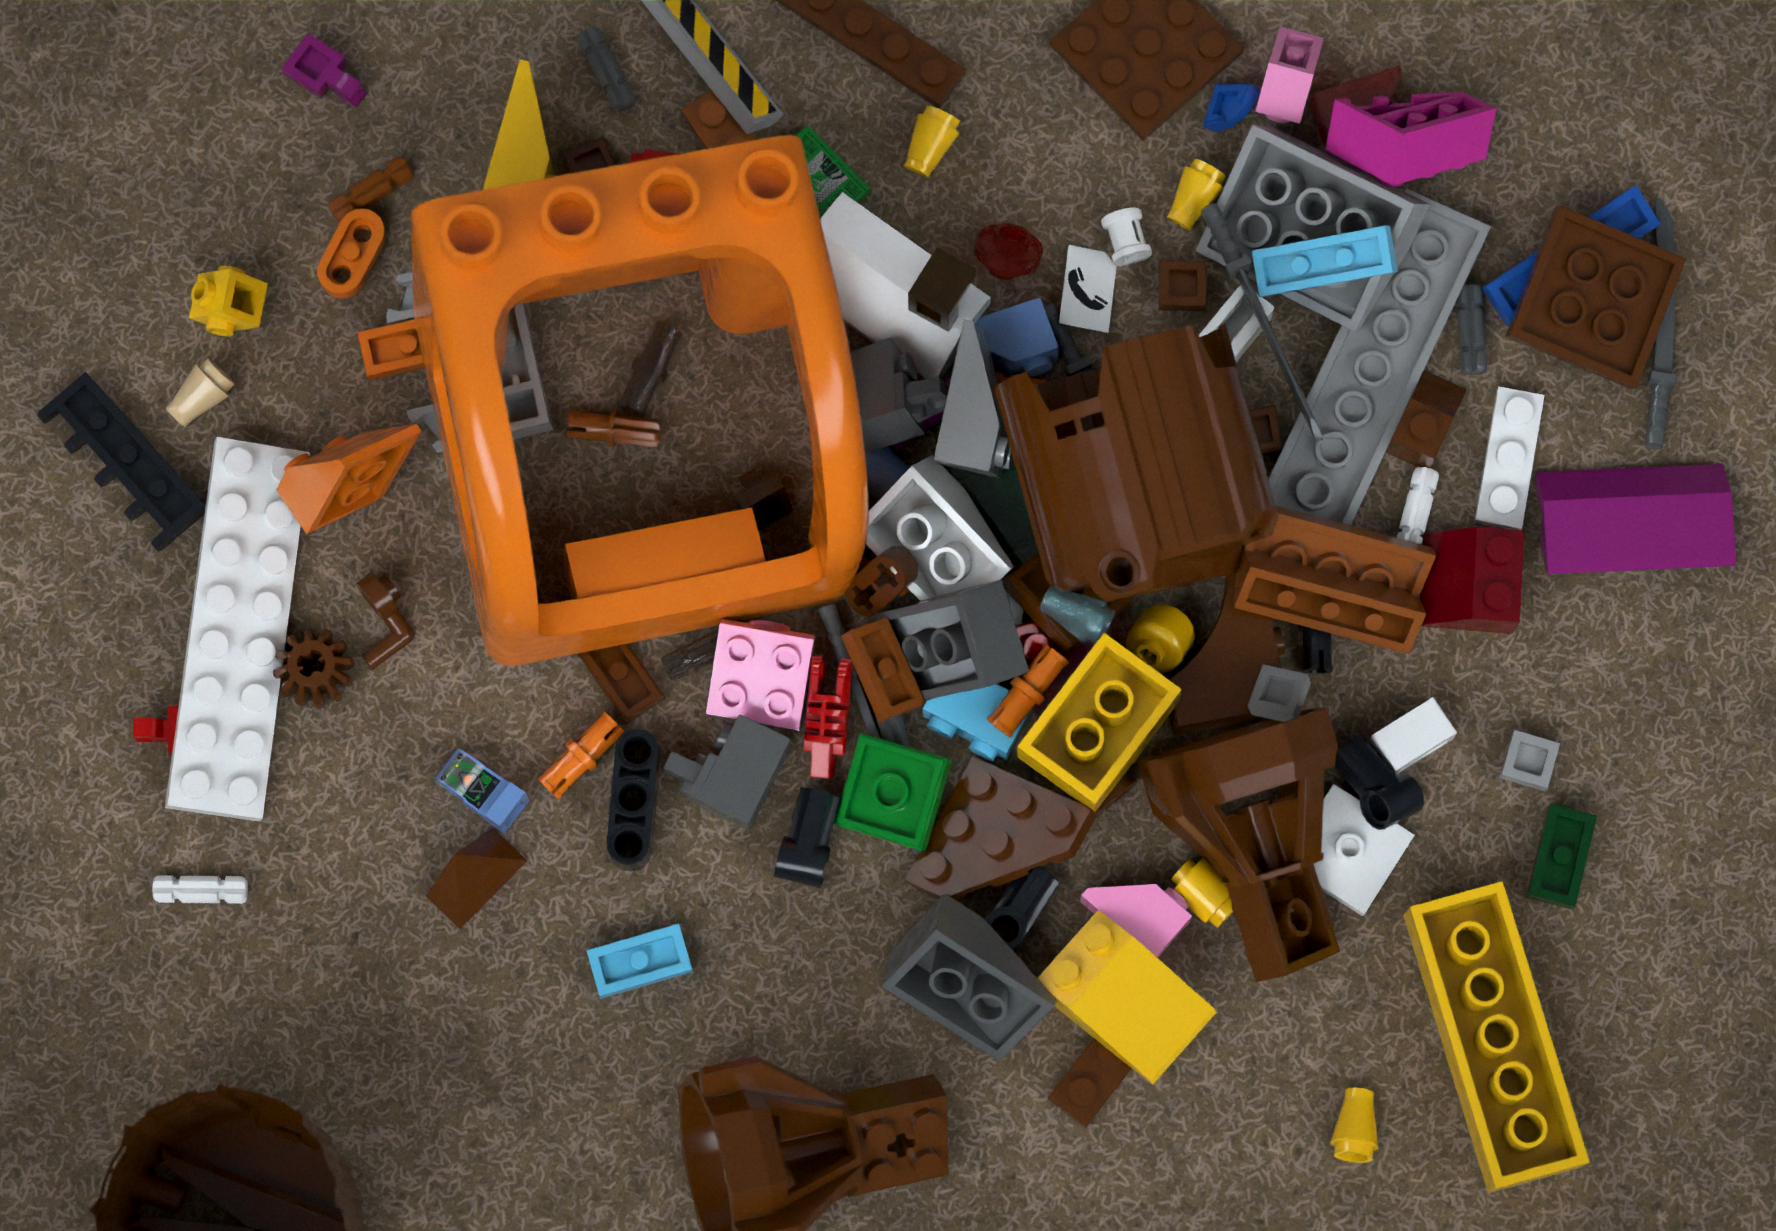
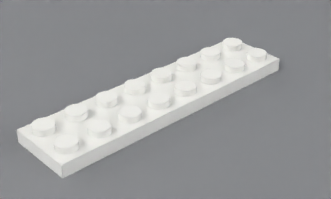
(234, 635)

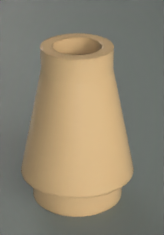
(200, 392)

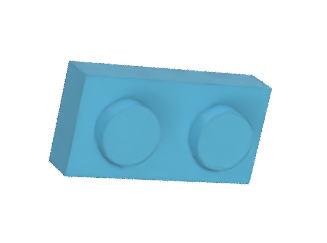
(639, 961)

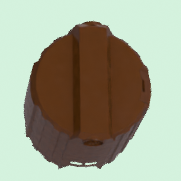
(1141, 466)
(243, 1154)

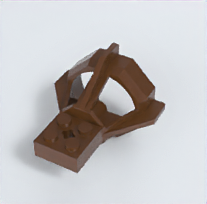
(1265, 846)
(801, 1147)

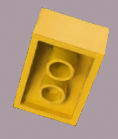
(521, 145)
(1125, 997)

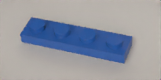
(1625, 213)

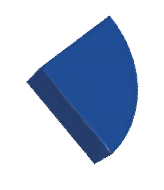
(1229, 105)

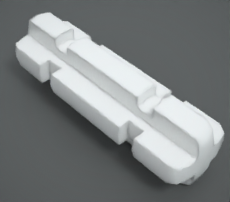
(1418, 504)
(199, 889)

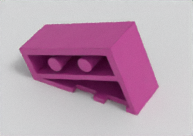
(1413, 137)

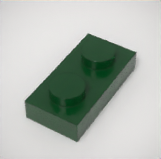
(1561, 856)

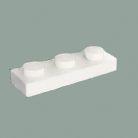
(1509, 459)

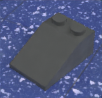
(959, 640)
(966, 978)

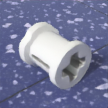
(1126, 236)

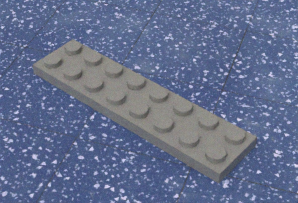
(1375, 372)

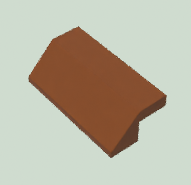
(1336, 580)

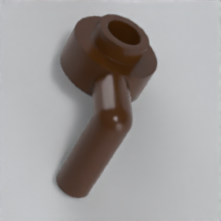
(381, 596)

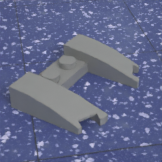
(519, 376)

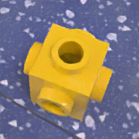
(227, 300)

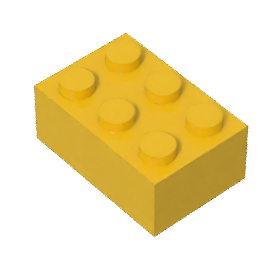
(1099, 722)

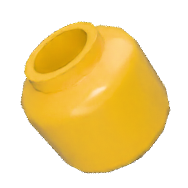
(1161, 637)

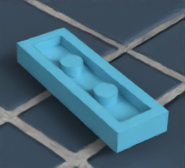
(1324, 261)

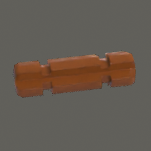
(371, 188)

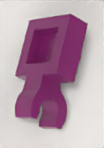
(320, 68)

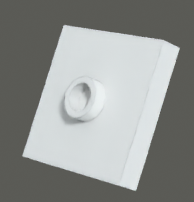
(1355, 853)

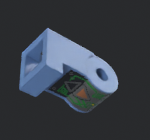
(482, 790)

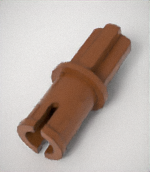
(613, 428)

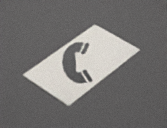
(1087, 289)

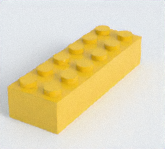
(1495, 1037)

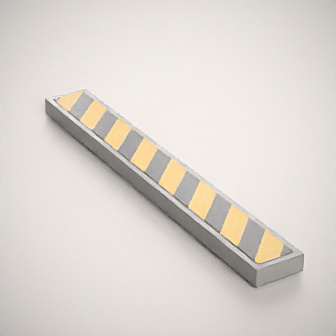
(716, 63)

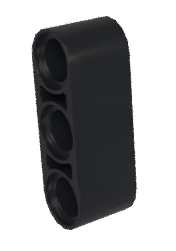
(630, 777)

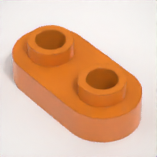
(350, 254)

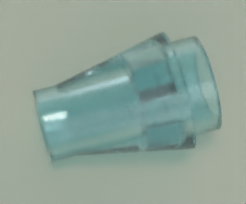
(1079, 614)

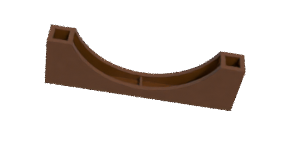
(1226, 669)

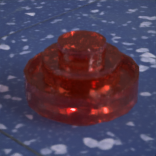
(1008, 250)

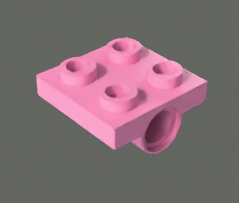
(760, 673)

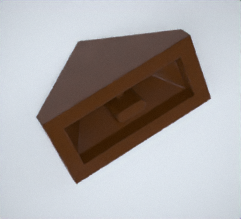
(474, 876)

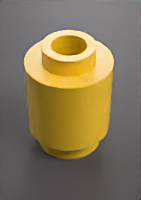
(1203, 891)

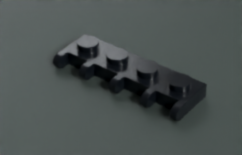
(127, 457)

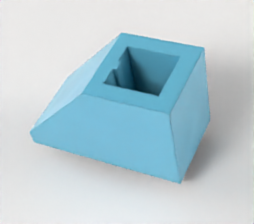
(967, 715)

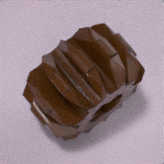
(319, 683)

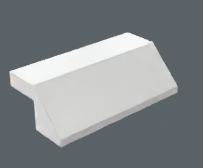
(873, 277)

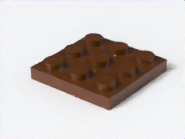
(1146, 56)
(1595, 297)

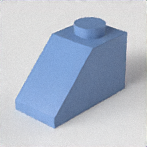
(1021, 339)

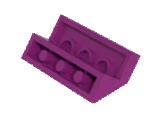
(1636, 519)

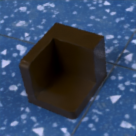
(940, 289)

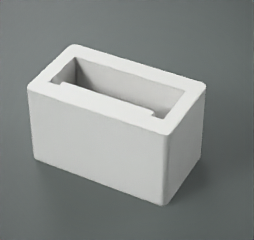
(1239, 320)
(1413, 736)

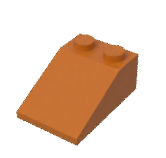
(345, 475)

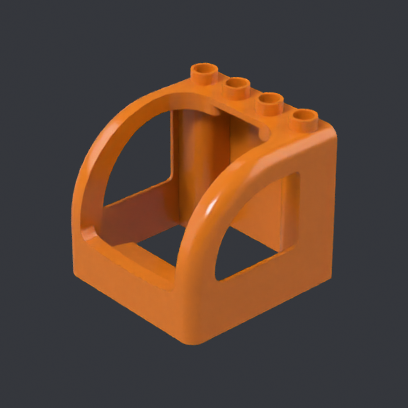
(763, 263)

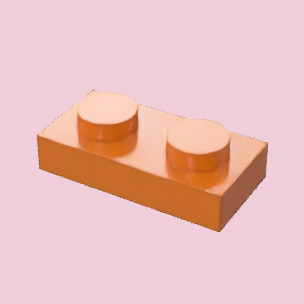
(391, 350)

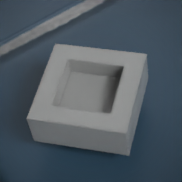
(1279, 693)
(1529, 760)

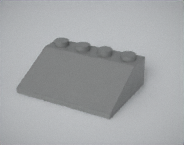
(1298, 193)

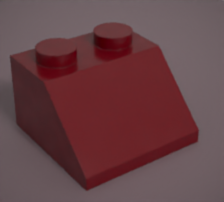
(1474, 579)

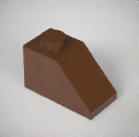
(1426, 420)

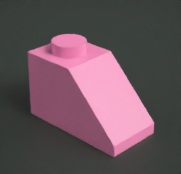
(1289, 75)
(1143, 911)

